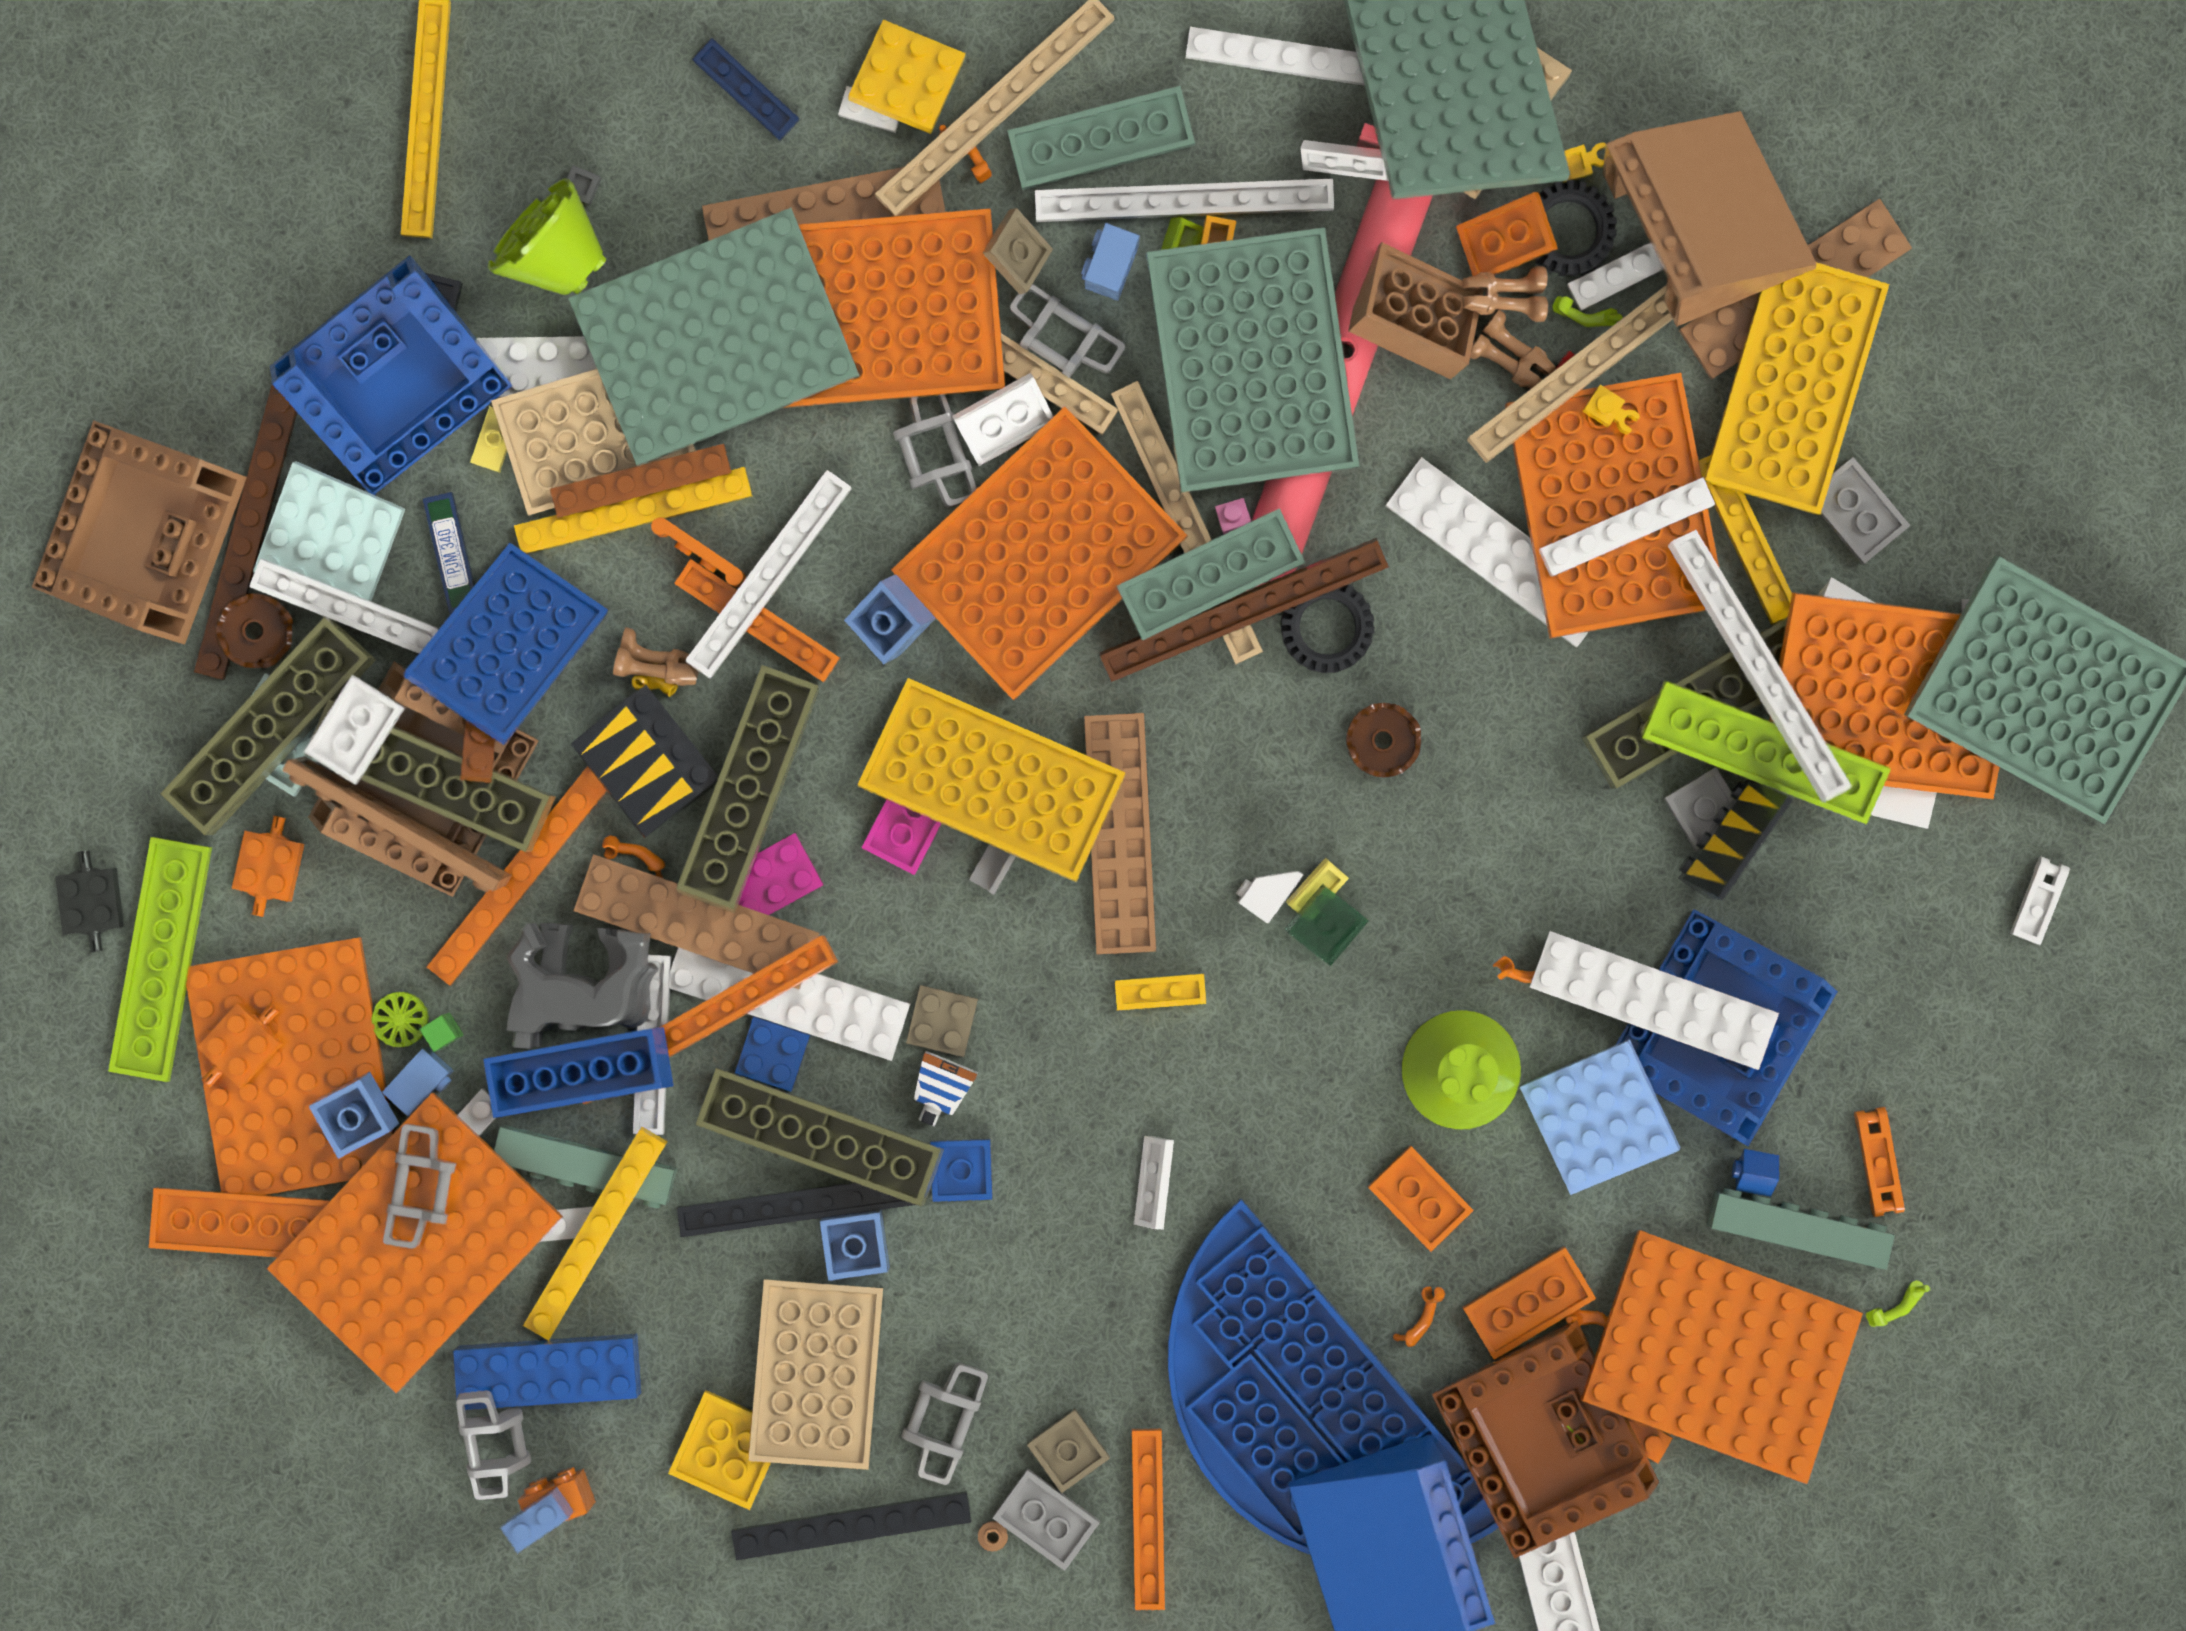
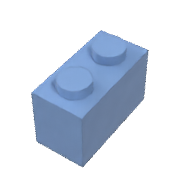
(418, 1080)
(537, 1519)

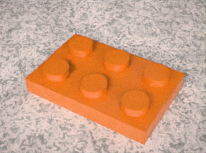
(1507, 236)
(1420, 1198)

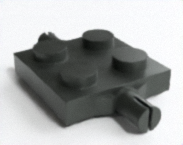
(89, 901)

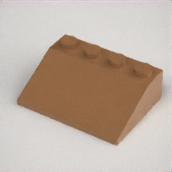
(1415, 312)

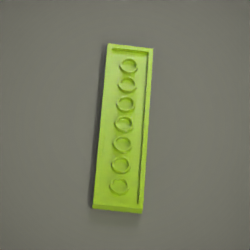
(1755, 750)
(160, 959)

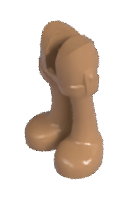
(1534, 283)
(1528, 357)
(636, 660)

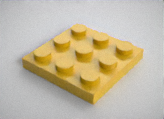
(906, 76)
(717, 1452)

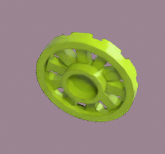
(399, 1019)

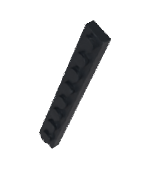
(782, 1208)
(851, 1525)

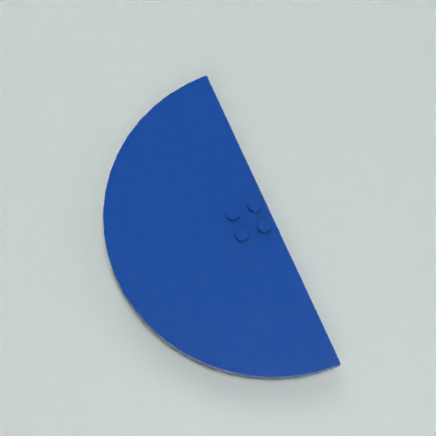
(1282, 1383)

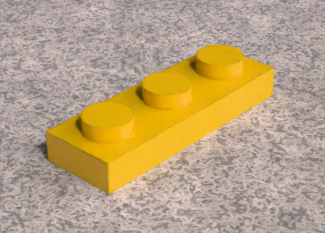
(1160, 991)

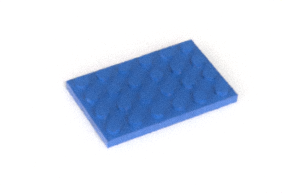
(506, 643)

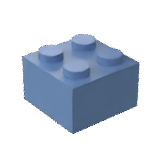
(1111, 261)
(889, 619)
(354, 1115)
(854, 1245)

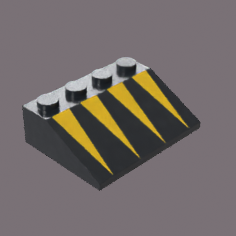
(645, 761)
(1733, 839)

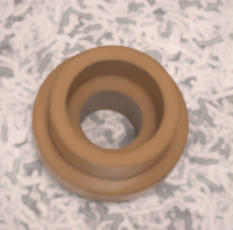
(992, 1526)

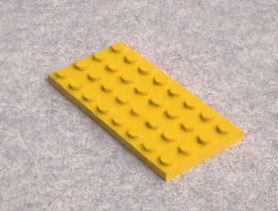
(1796, 387)
(991, 779)

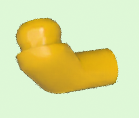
(654, 683)

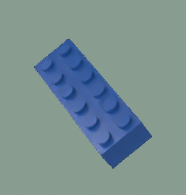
(578, 1072)
(550, 1370)

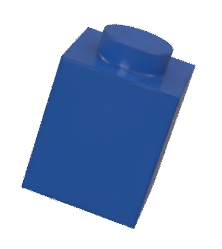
(1756, 1172)

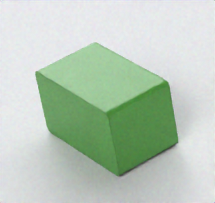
(441, 1032)

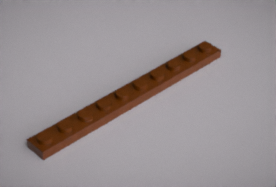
(249, 524)
(1246, 609)

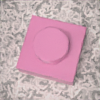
(1232, 515)

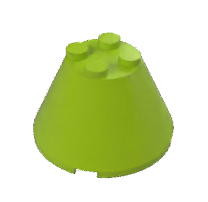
(550, 244)
(1461, 1069)

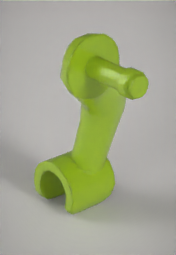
(1607, 317)
(1912, 1296)

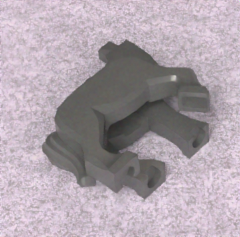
(574, 1000)

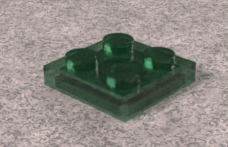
(1326, 924)

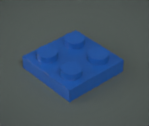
(772, 1053)
(963, 1171)

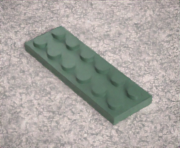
(1101, 137)
(1210, 574)

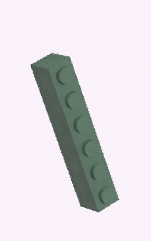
(577, 1164)
(1800, 1229)

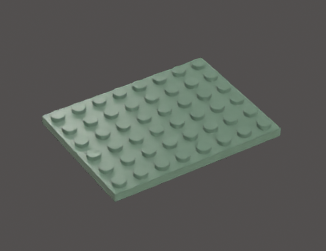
(1456, 95)
(714, 337)
(1252, 359)
(2049, 690)

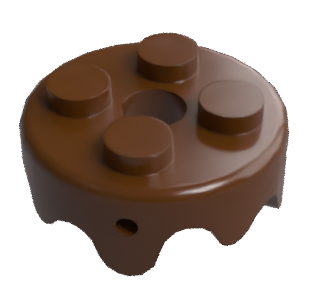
(273, 640)
(1404, 734)

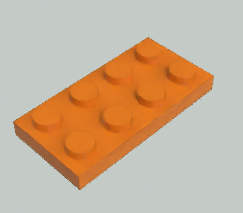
(1529, 1302)

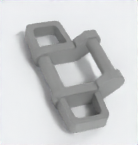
(1092, 331)
(961, 464)
(396, 1206)
(944, 1394)
(490, 1424)

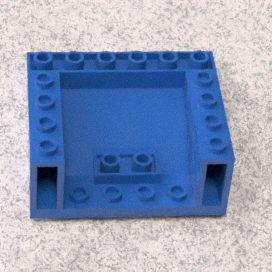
(389, 376)
(1714, 1087)
(1392, 1543)

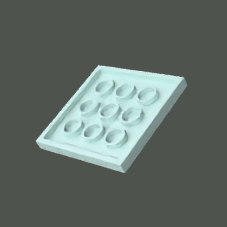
(331, 531)

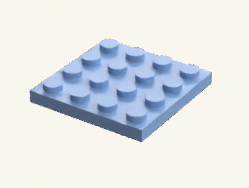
(1600, 1117)

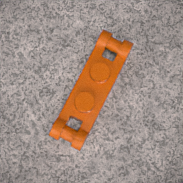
(688, 544)
(1879, 1162)

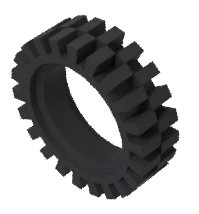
(1602, 216)
(1325, 662)

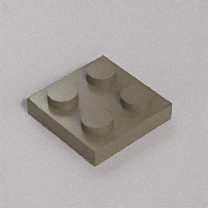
(1017, 251)
(942, 1020)
(1068, 1450)

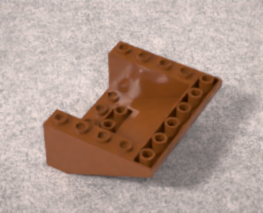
(1525, 1458)

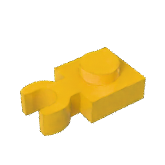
(1581, 161)
(1606, 407)

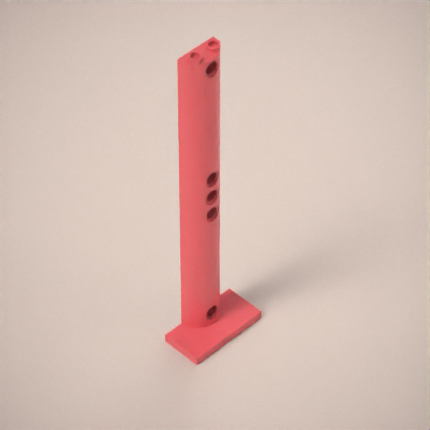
(1385, 221)

